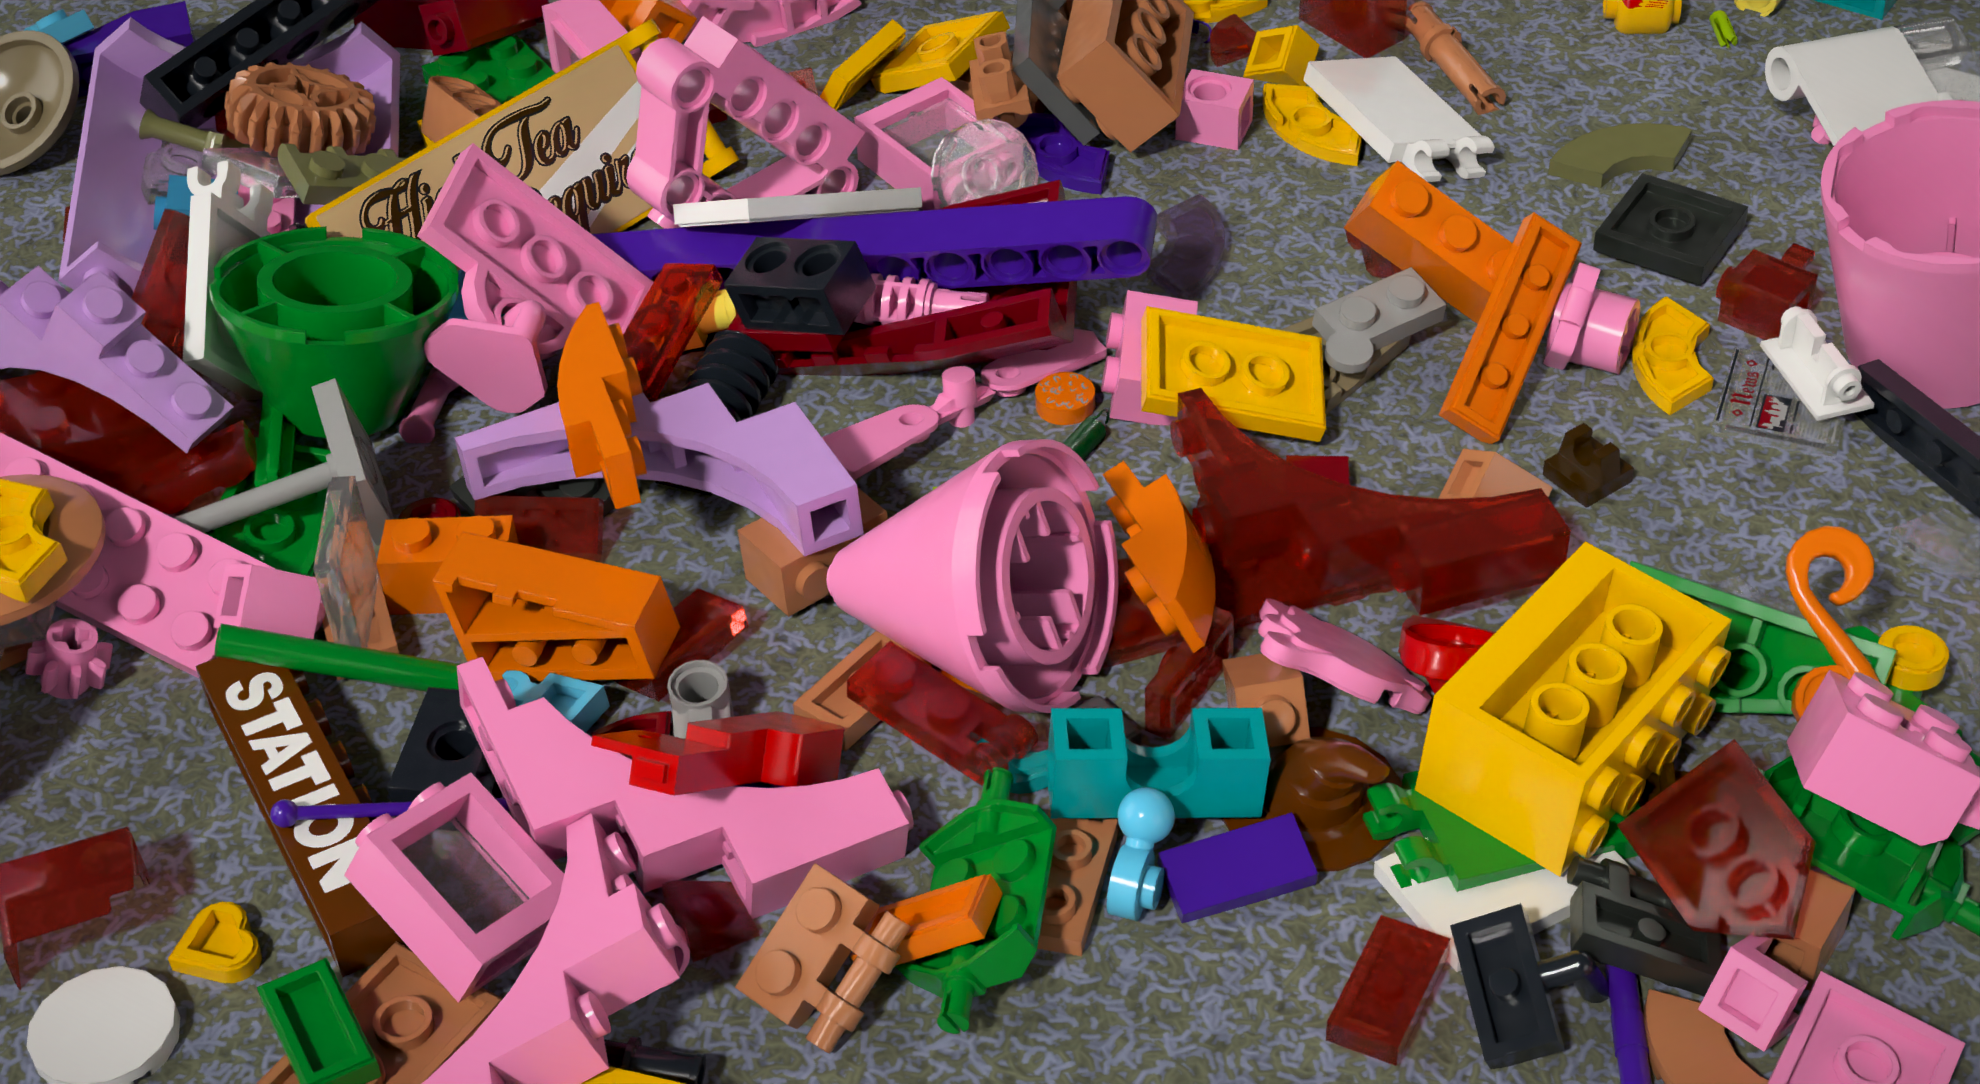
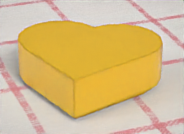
(218, 945)

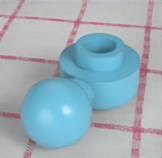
(1135, 881)

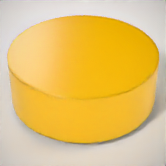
(1919, 659)

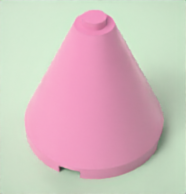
(994, 576)

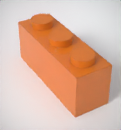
(1432, 234)

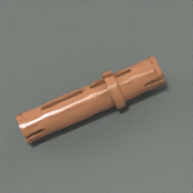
(1445, 48)

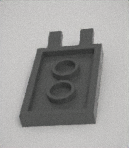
(1036, 61)

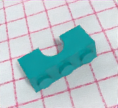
(1206, 773)

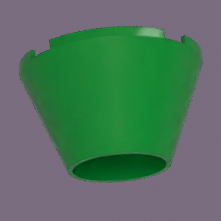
(338, 310)

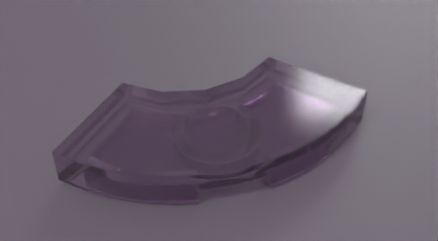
(1191, 249)

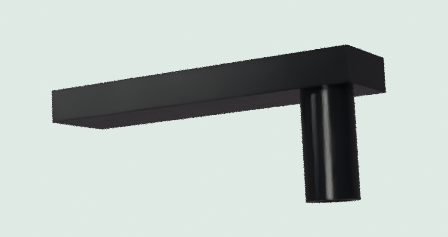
(1923, 433)

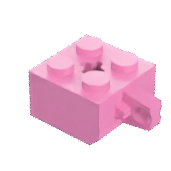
(1886, 760)

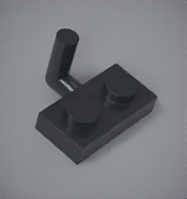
(1512, 985)

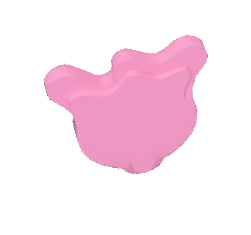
(1337, 657)

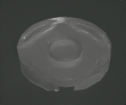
(982, 161)

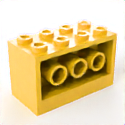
(1573, 707)

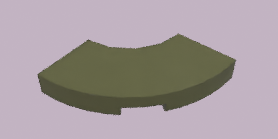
(1620, 149)

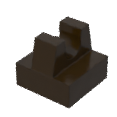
(1587, 467)

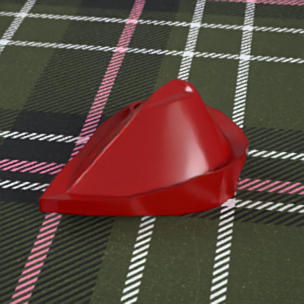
(1438, 647)

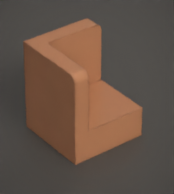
(1488, 475)

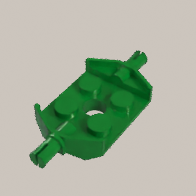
(1015, 847)
(1881, 865)

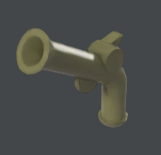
(183, 135)

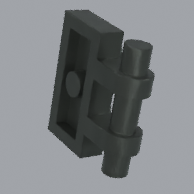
(1637, 927)

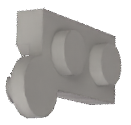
(1376, 318)

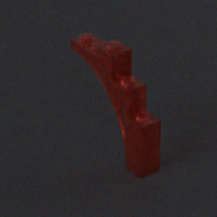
(1344, 534)

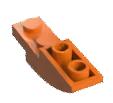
(598, 405)
(1168, 553)

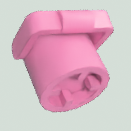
(1591, 325)

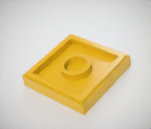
(937, 52)

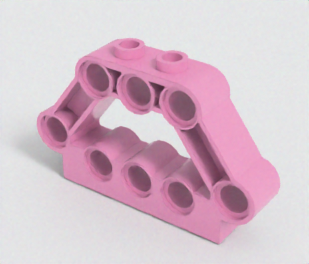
(738, 80)

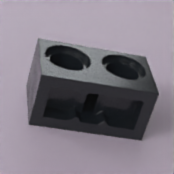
(800, 285)

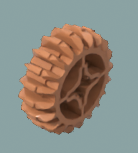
(299, 108)

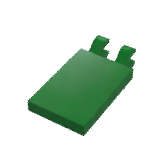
(1453, 844)

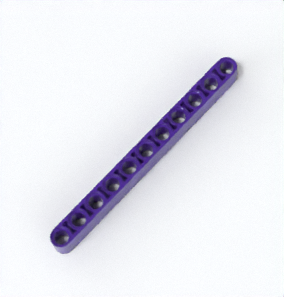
(945, 245)

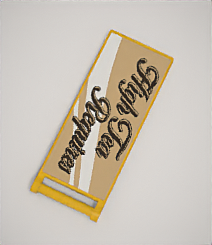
(559, 137)

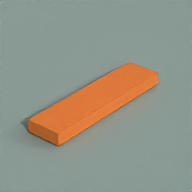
(1510, 329)

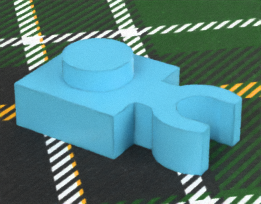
(574, 698)

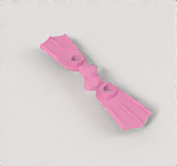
(887, 435)

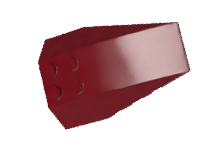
(1011, 323)

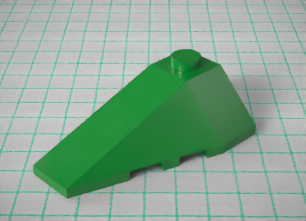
(1766, 649)

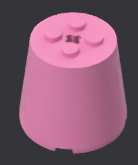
(1908, 245)

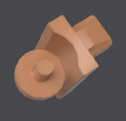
(995, 85)

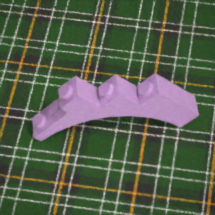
(101, 344)
(690, 439)

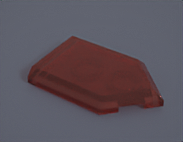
(1725, 848)

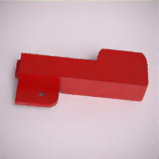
(731, 752)

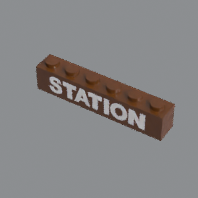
(286, 756)

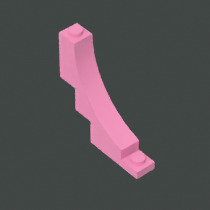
(757, 834)

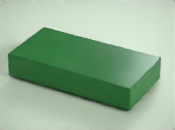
(318, 1027)

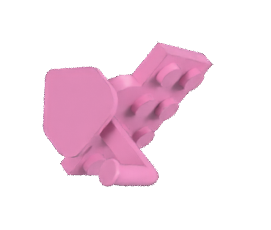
(520, 263)

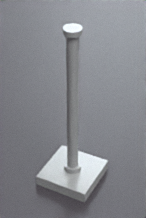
(350, 456)

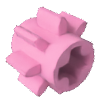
(69, 659)

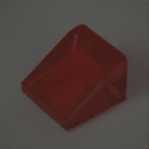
(709, 915)

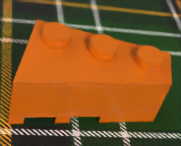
(554, 612)

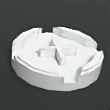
(104, 1028)

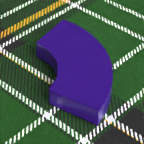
(1064, 157)

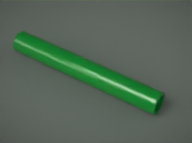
(333, 659)

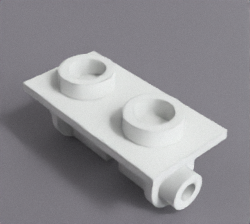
(1815, 368)

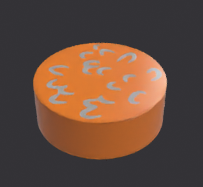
(1065, 398)

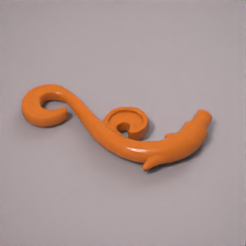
(1858, 569)

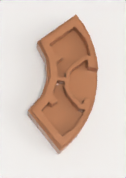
(1690, 1045)

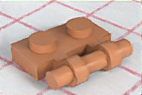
(809, 948)

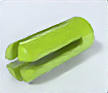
(1723, 28)

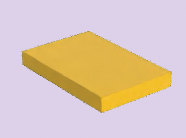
(1249, 372)

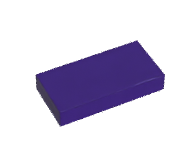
(1237, 868)

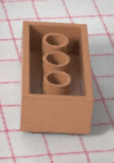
(1127, 64)

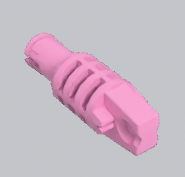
(906, 300)

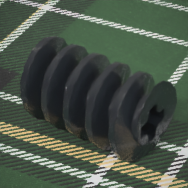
(737, 371)

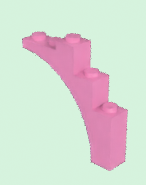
(593, 960)

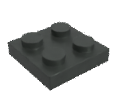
(1670, 228)

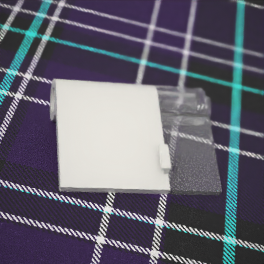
(1868, 72)

